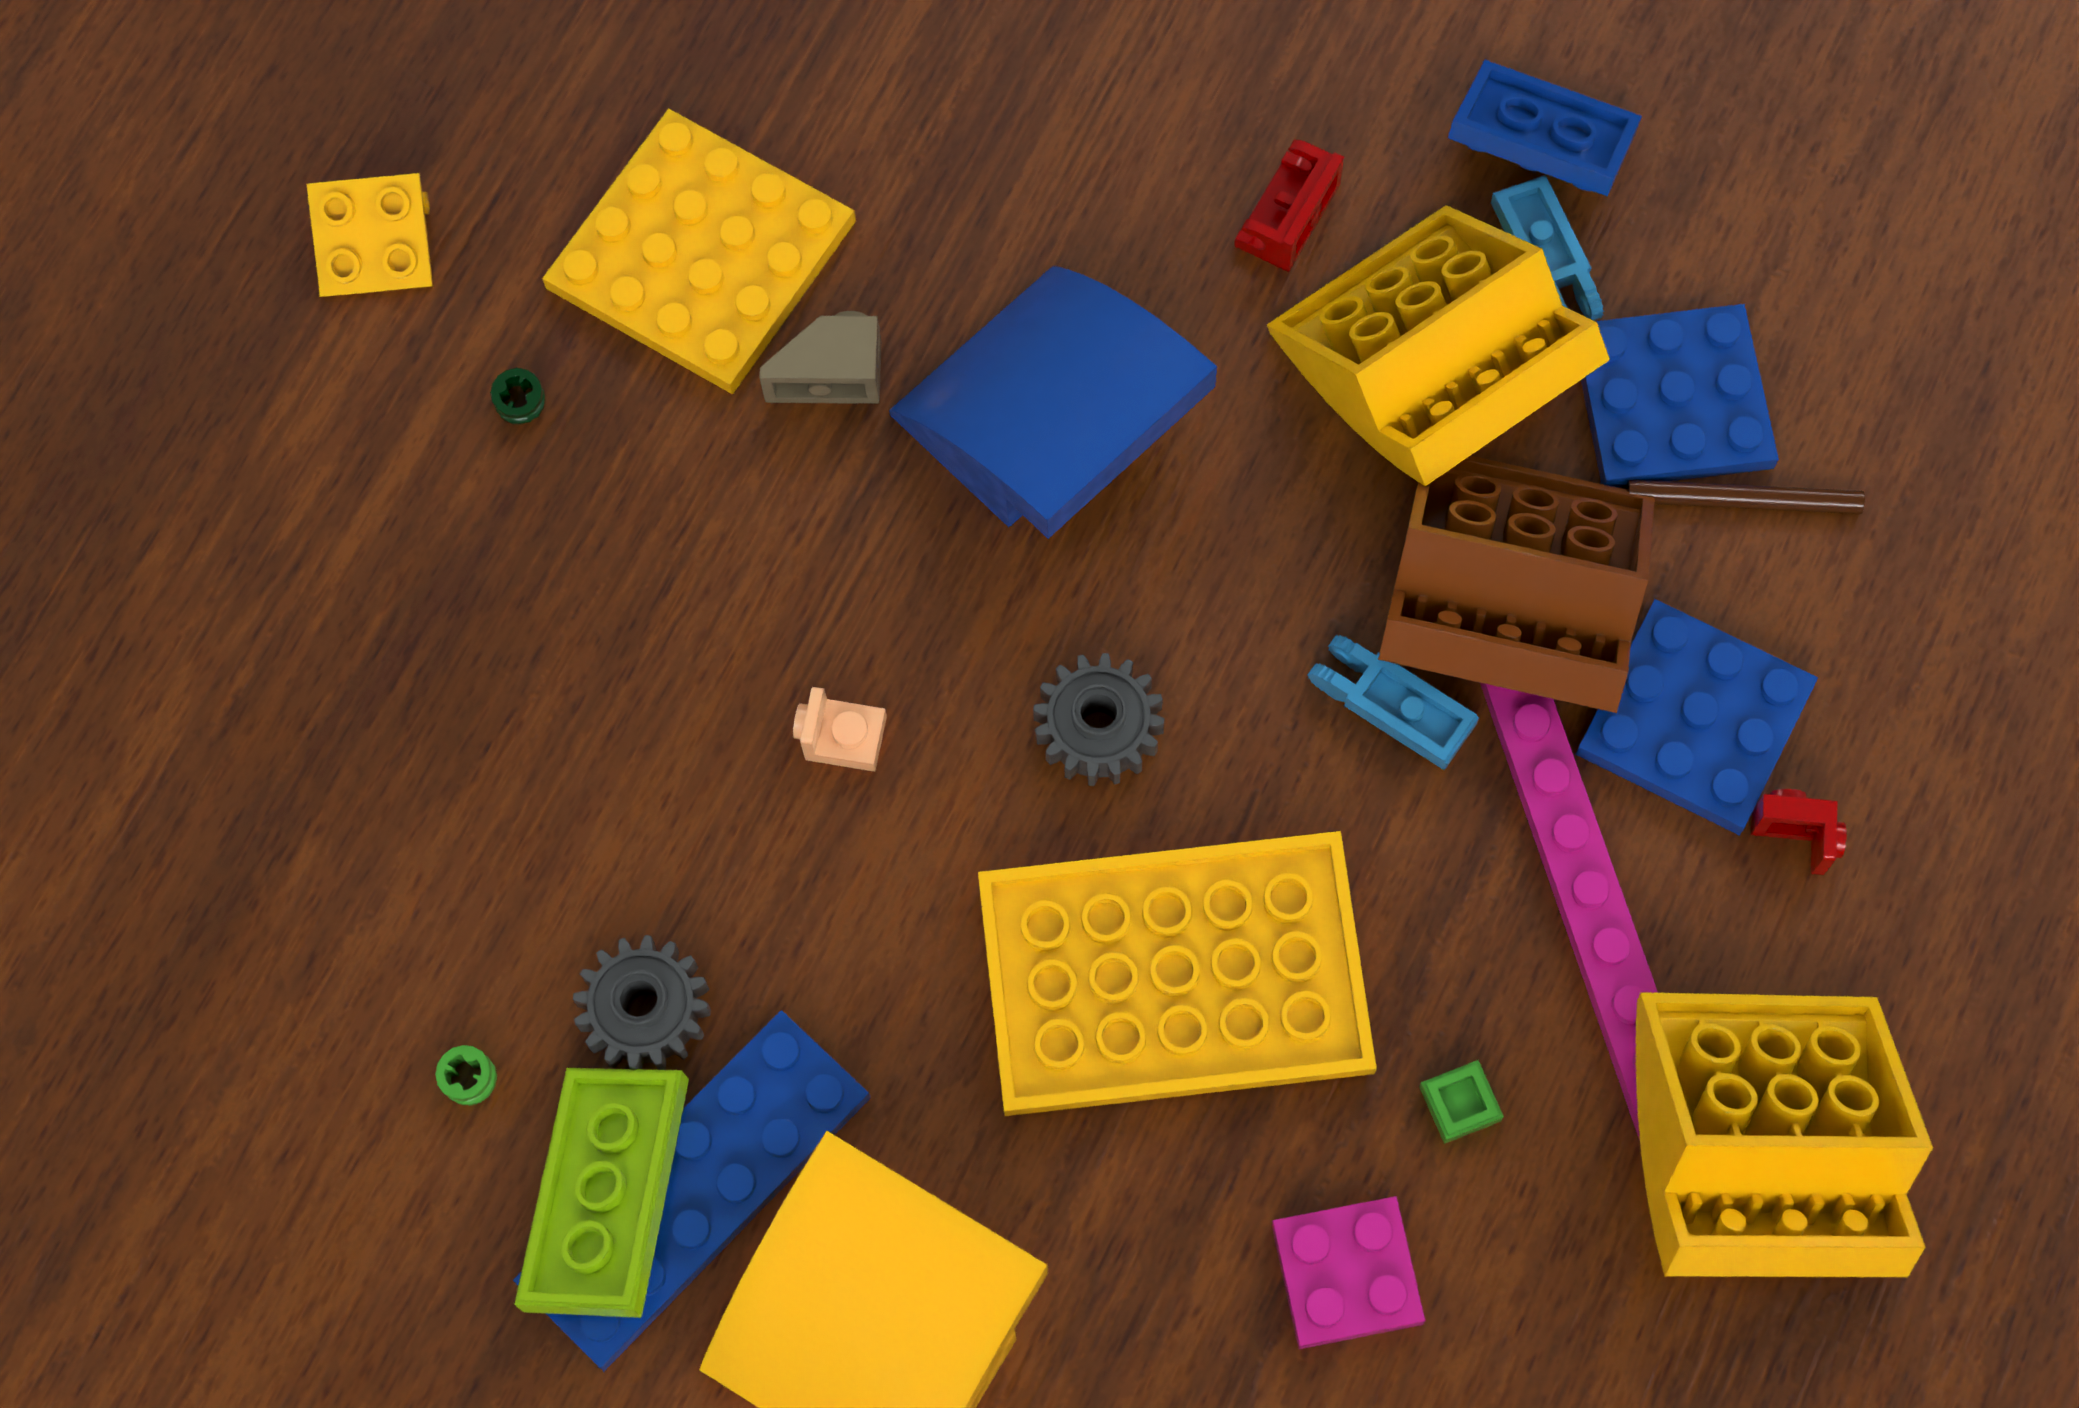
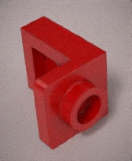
(1794, 816)

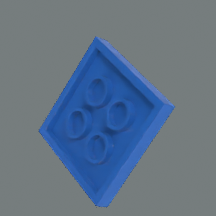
(1679, 398)
(1699, 717)

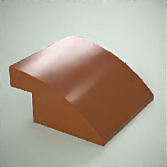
(1522, 582)

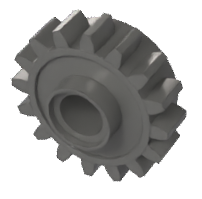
(1093, 690)
(623, 979)

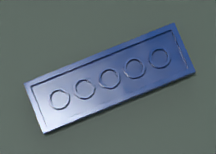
(729, 1161)

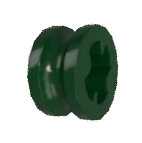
(500, 394)

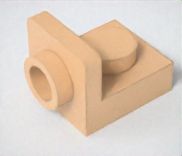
(839, 731)

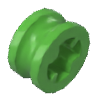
(476, 1058)

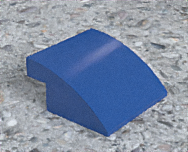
(1055, 398)

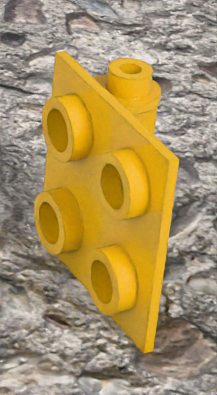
(370, 234)

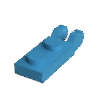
(1537, 217)
(1397, 702)

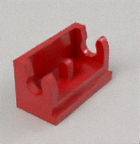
(1291, 205)

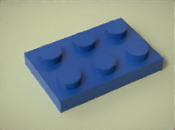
(1545, 127)

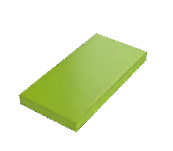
(602, 1192)

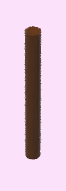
(1750, 496)

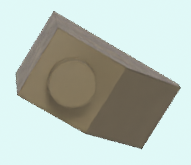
(827, 363)

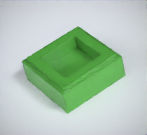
(1461, 1101)

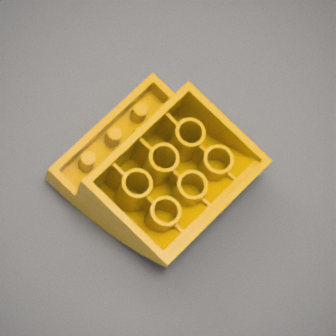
(1440, 342)
(1776, 1136)
(870, 1296)

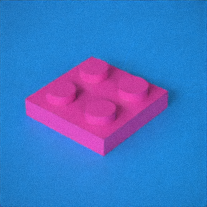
(1348, 1272)

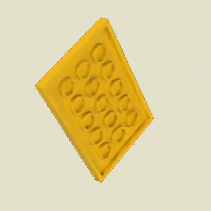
(1175, 973)

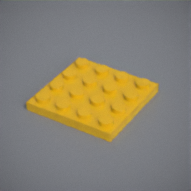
(700, 250)

